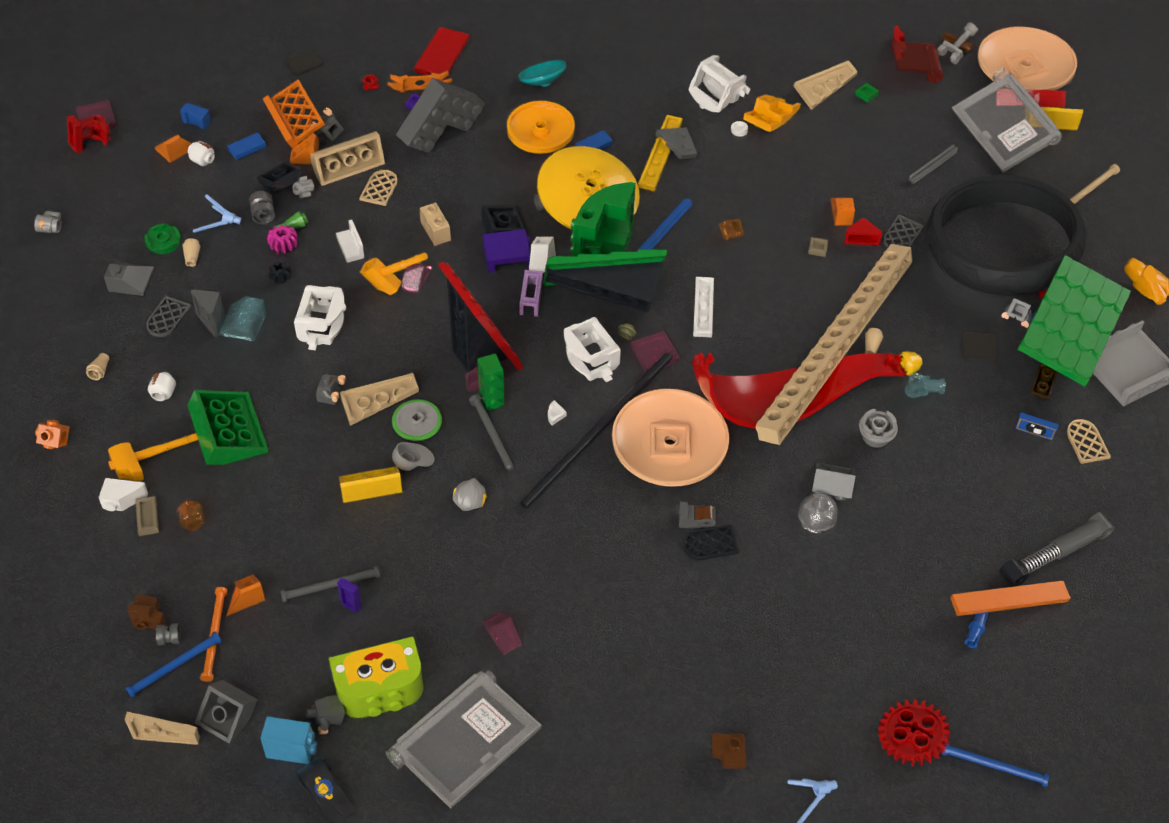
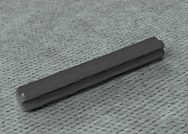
(932, 164)

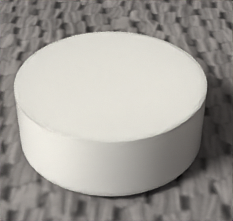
(739, 128)

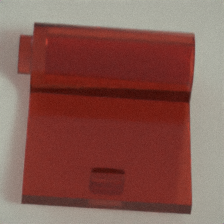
(918, 58)

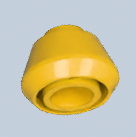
(910, 362)

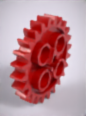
(914, 732)

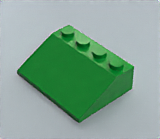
(226, 426)

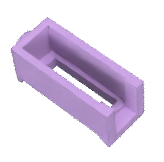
(534, 278)

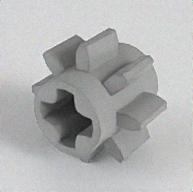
(303, 187)

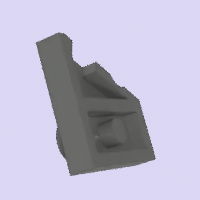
(678, 141)

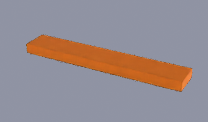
(1010, 598)

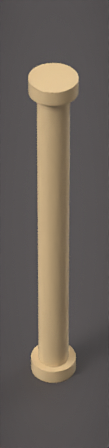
(1113, 170)

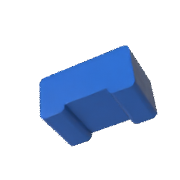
(195, 115)

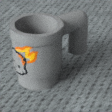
(48, 222)

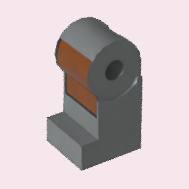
(696, 516)

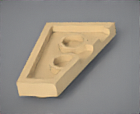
(161, 730)

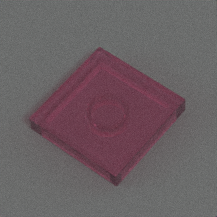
(100, 108)
(652, 348)

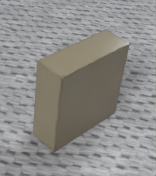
(818, 247)

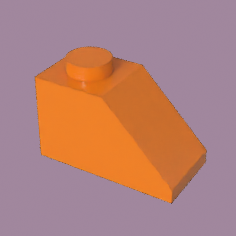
(843, 210)

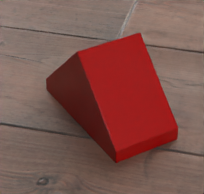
(863, 234)

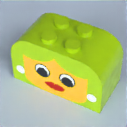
(378, 678)

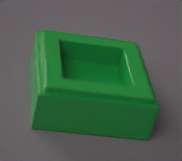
(867, 92)

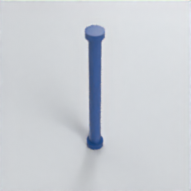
(173, 664)
(1040, 778)

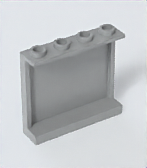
(1132, 365)

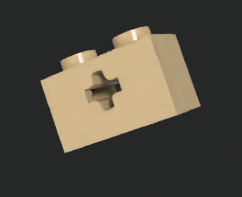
(435, 224)

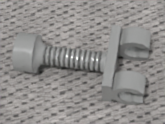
(970, 30)

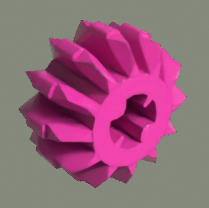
(282, 239)

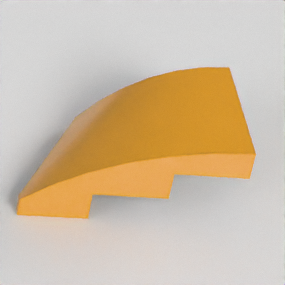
(770, 112)

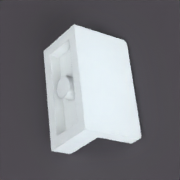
(350, 243)

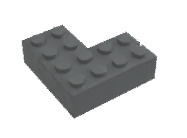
(435, 109)

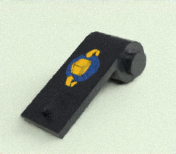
(325, 790)

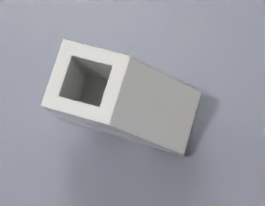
(541, 250)

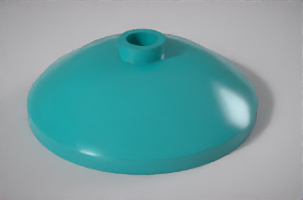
(543, 73)

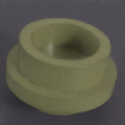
(626, 331)

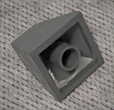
(128, 278)

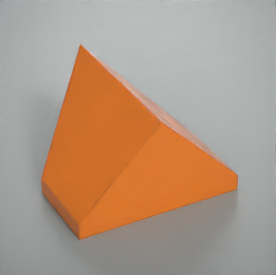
(173, 148)
(302, 151)
(246, 594)

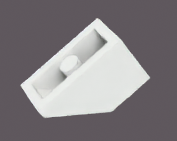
(121, 494)

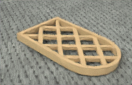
(387, 173)
(1106, 455)

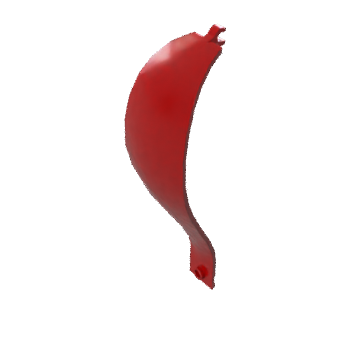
(748, 397)

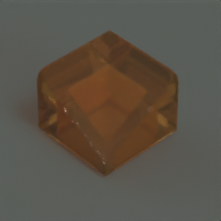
(731, 229)

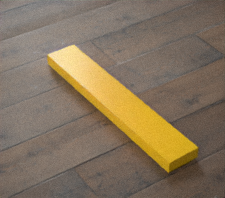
(658, 157)

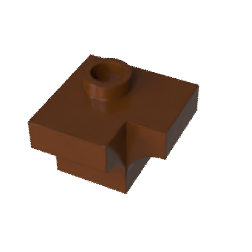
(146, 612)
(729, 749)

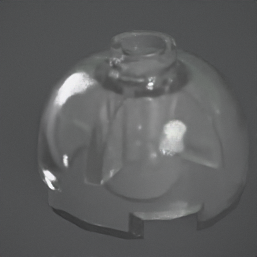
(818, 512)

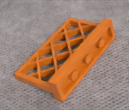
(283, 120)

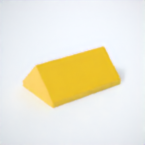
(1064, 118)
(370, 484)

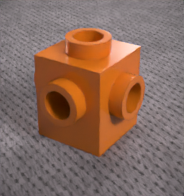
(52, 434)

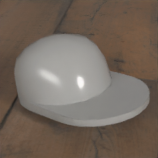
(410, 455)

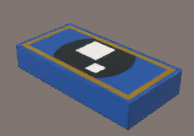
(1036, 426)

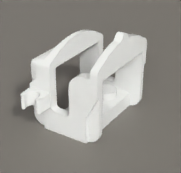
(727, 90)
(334, 317)
(577, 352)

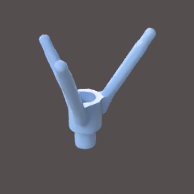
(228, 217)
(820, 789)

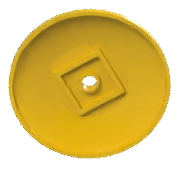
(565, 175)

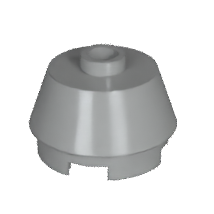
(878, 428)

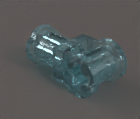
(923, 385)

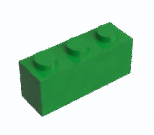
(491, 381)

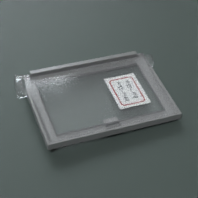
(1007, 121)
(464, 738)

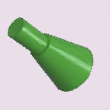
(297, 221)

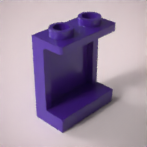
(506, 248)

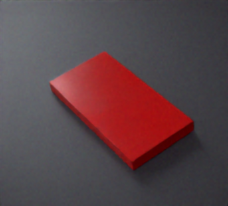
(442, 52)

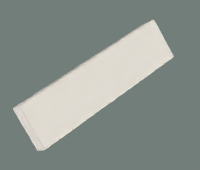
(703, 307)

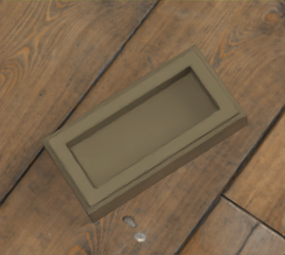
(147, 516)

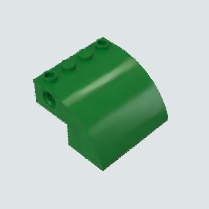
(604, 221)

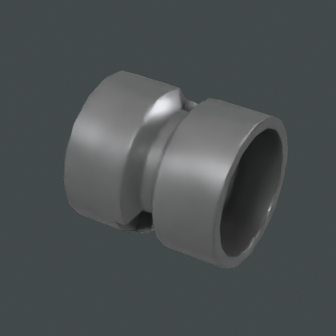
(262, 207)

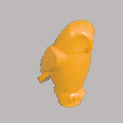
(1148, 280)

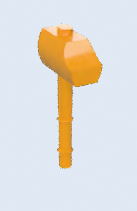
(382, 276)
(126, 461)

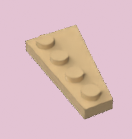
(825, 83)
(372, 398)

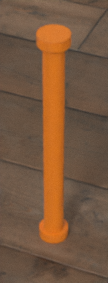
(220, 593)

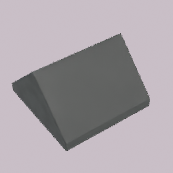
(209, 309)

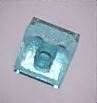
(244, 319)

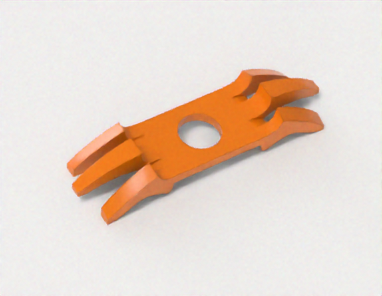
(408, 83)

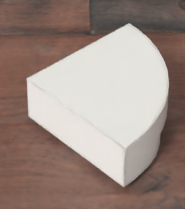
(555, 413)

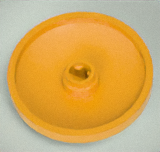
(540, 127)

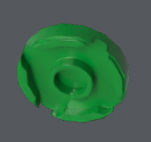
(162, 238)

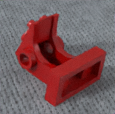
(78, 133)

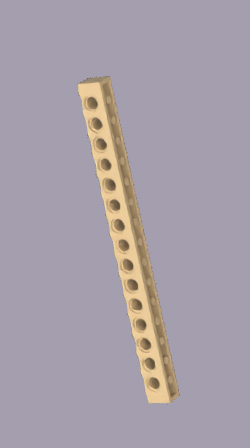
(833, 345)

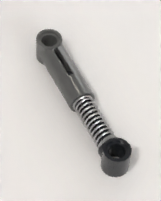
(1095, 528)

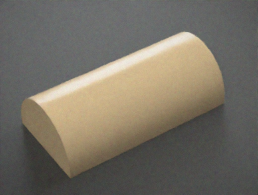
(347, 158)

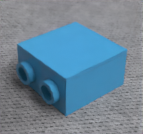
(288, 740)

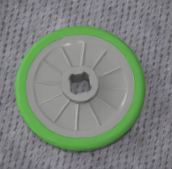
(405, 421)

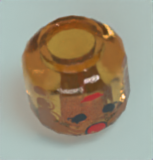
(191, 515)

